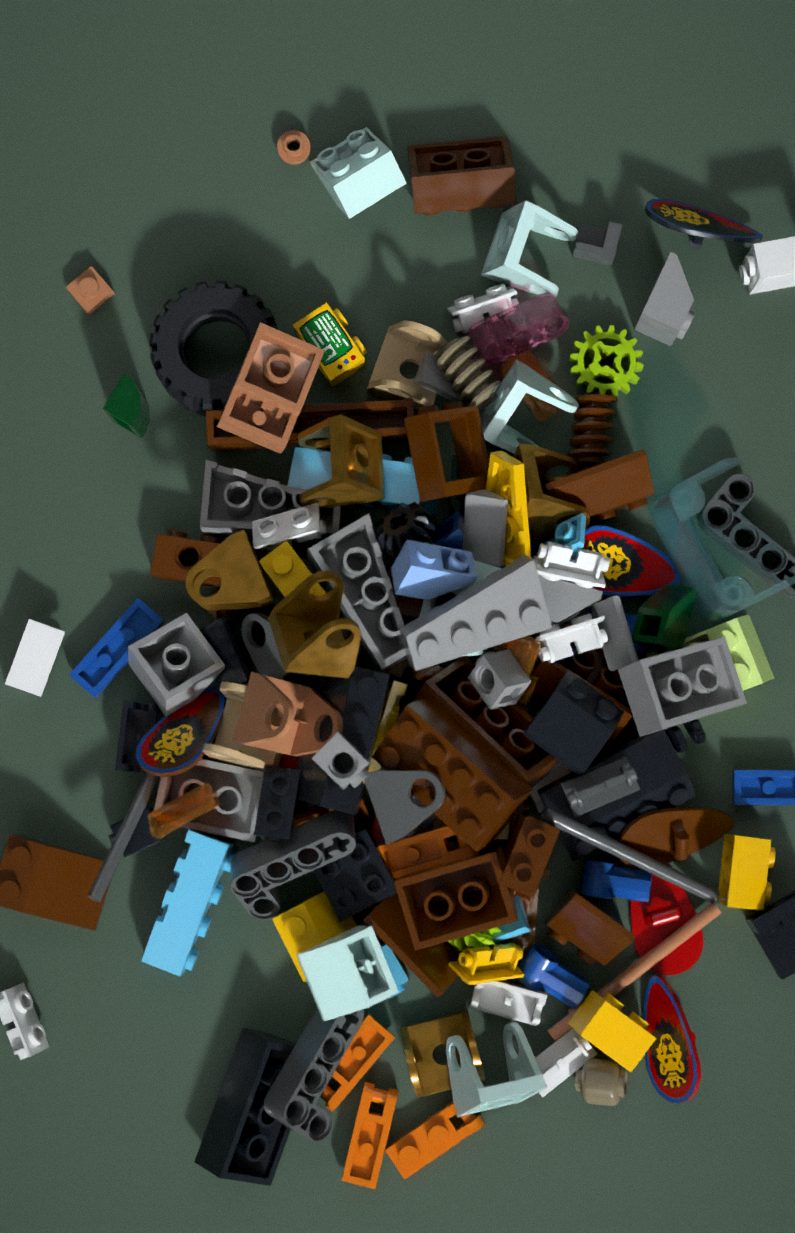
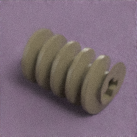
(466, 373)

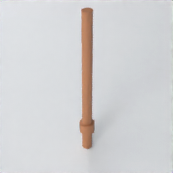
(644, 963)

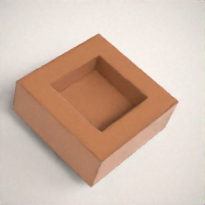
(90, 290)

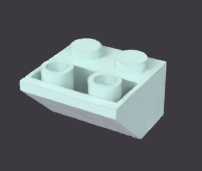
(358, 171)
(347, 973)

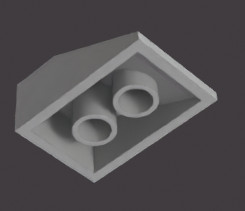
(682, 686)
(235, 788)

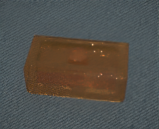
(182, 810)

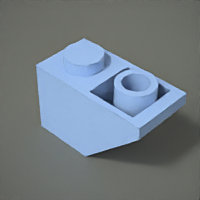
(431, 570)

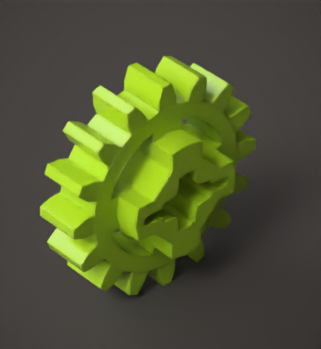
(597, 351)

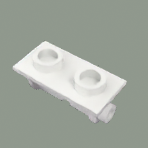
(471, 309)
(298, 523)
(586, 571)
(583, 633)
(29, 1034)
(563, 1059)

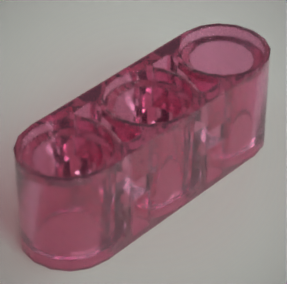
(518, 329)

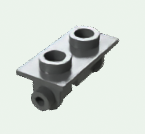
(601, 786)

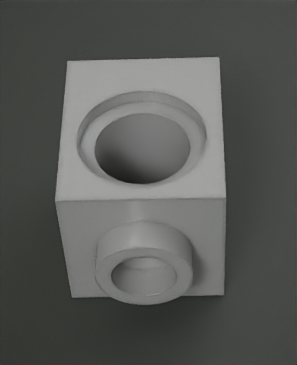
(499, 679)
(327, 754)

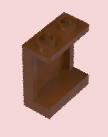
(527, 854)

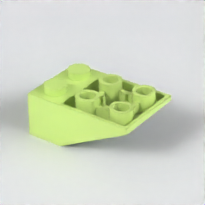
(744, 647)

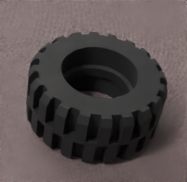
(179, 323)

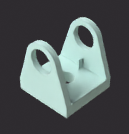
(509, 241)
(518, 382)
(466, 1085)

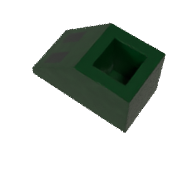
(664, 619)

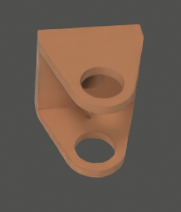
(298, 717)

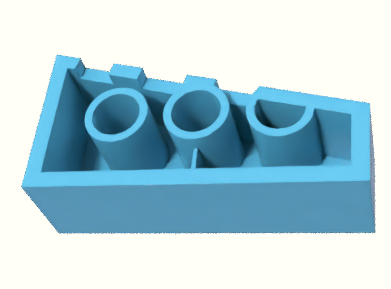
(313, 468)
(188, 903)

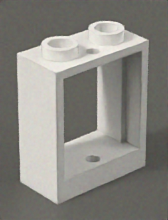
(769, 266)

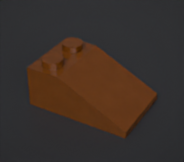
(49, 882)
(587, 928)

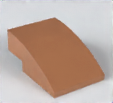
(270, 388)

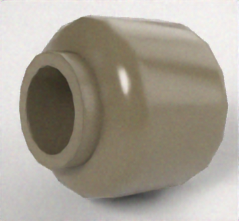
(602, 1082)

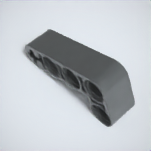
(759, 541)
(265, 866)
(307, 1073)

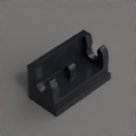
(135, 723)

